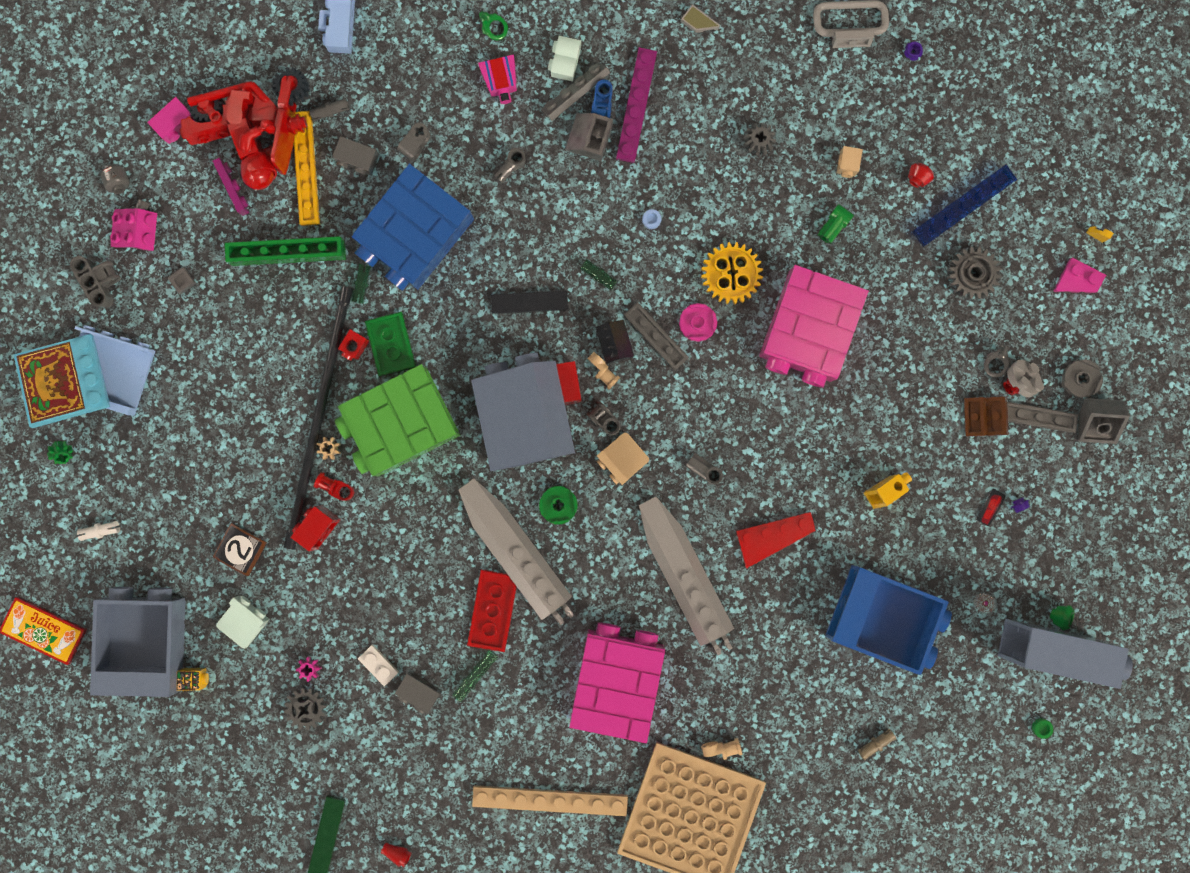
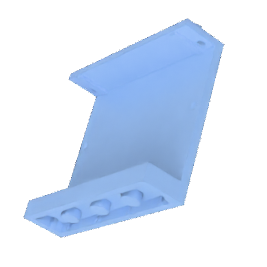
(123, 368)

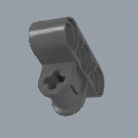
(103, 275)

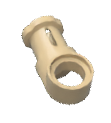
(604, 374)
(726, 749)

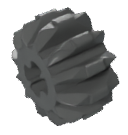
(766, 137)

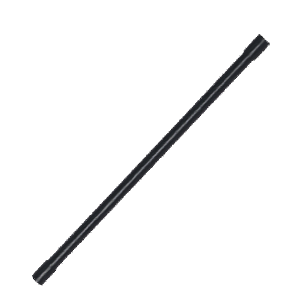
(344, 302)

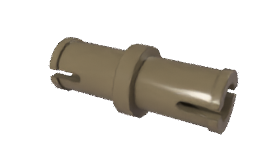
(876, 744)

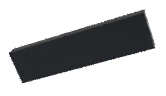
(529, 302)

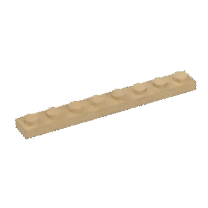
(550, 800)

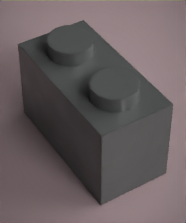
(356, 156)
(418, 692)

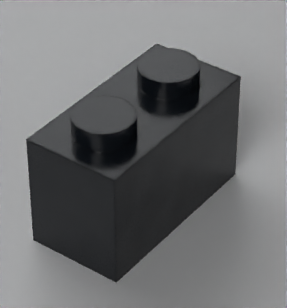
(614, 341)

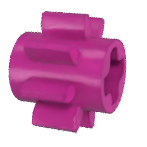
(305, 672)

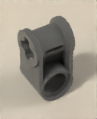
(412, 144)
(603, 418)

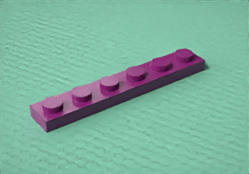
(636, 105)

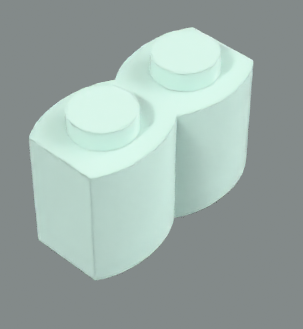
(565, 58)

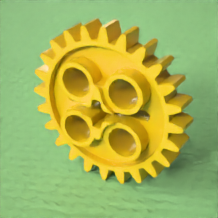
(714, 274)

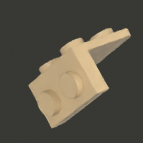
(622, 458)

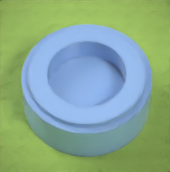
(651, 219)

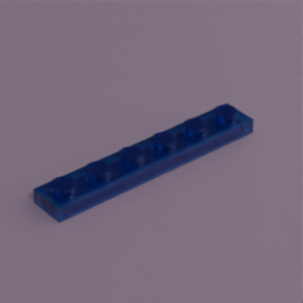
(964, 205)

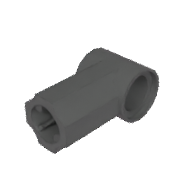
(702, 468)

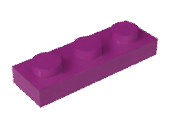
(232, 186)

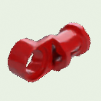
(334, 486)

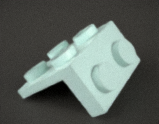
(242, 621)

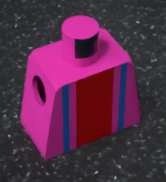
(500, 77)

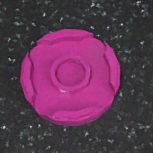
(698, 322)

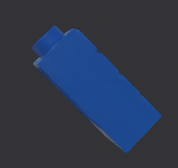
(411, 229)
(888, 620)

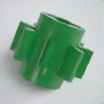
(60, 452)

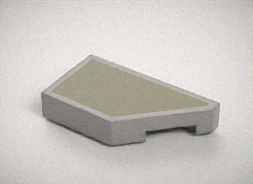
(698, 21)

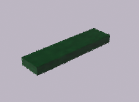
(327, 835)

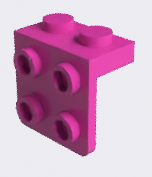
(133, 229)

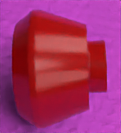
(920, 175)

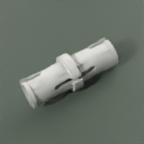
(98, 530)

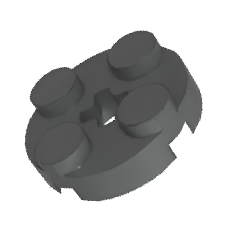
(1092, 375)

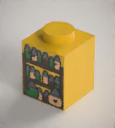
(192, 679)

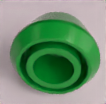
(1063, 616)

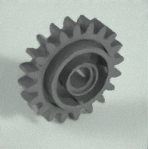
(985, 269)

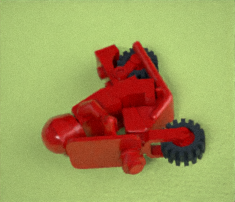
(245, 117)

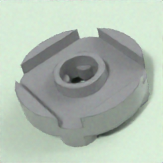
(1025, 377)

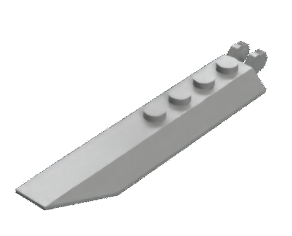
(515, 552)
(685, 575)

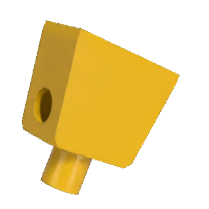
(888, 490)

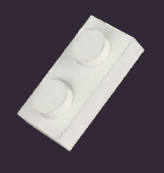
(378, 665)

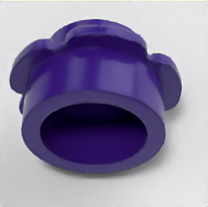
(917, 47)
(1020, 505)

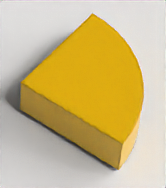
(1101, 236)

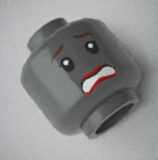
(115, 179)

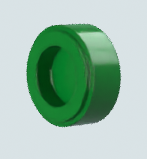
(1042, 728)

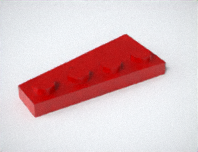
(768, 538)

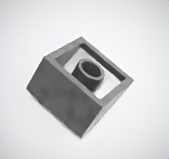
(1102, 420)

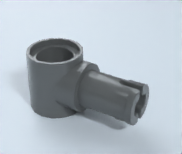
(509, 165)

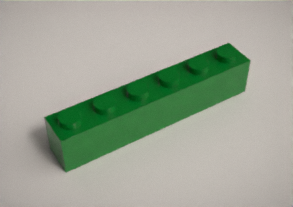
(285, 251)

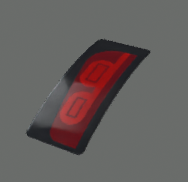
(991, 507)

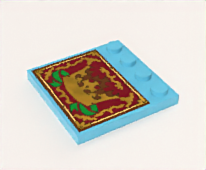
(61, 381)

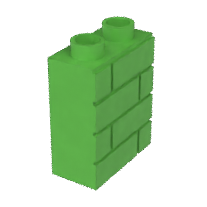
(396, 422)

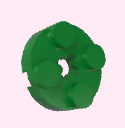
(567, 511)

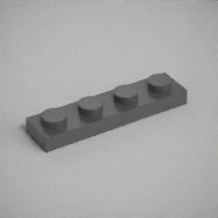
(575, 91)

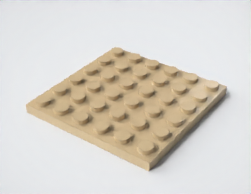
(690, 814)

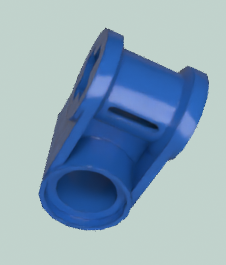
(602, 102)

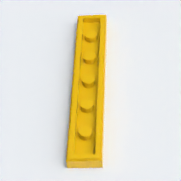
(306, 174)

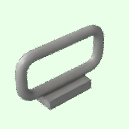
(852, 36)

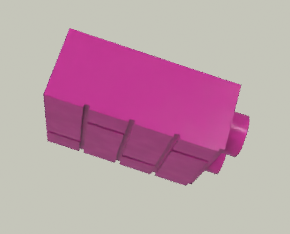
(812, 326)
(618, 683)

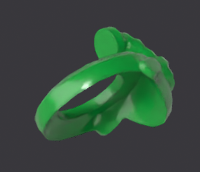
(486, 20)

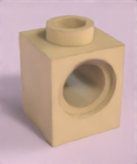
(849, 161)

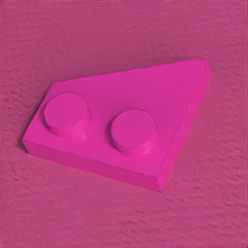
(1079, 278)

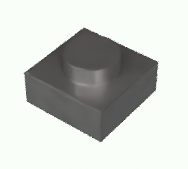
(181, 280)

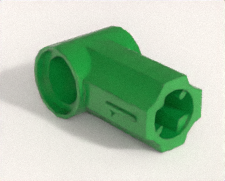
(837, 220)

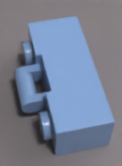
(340, 28)

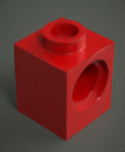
(361, 345)

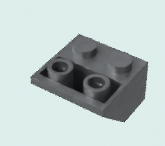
(589, 135)

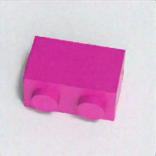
(168, 122)

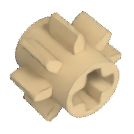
(323, 446)

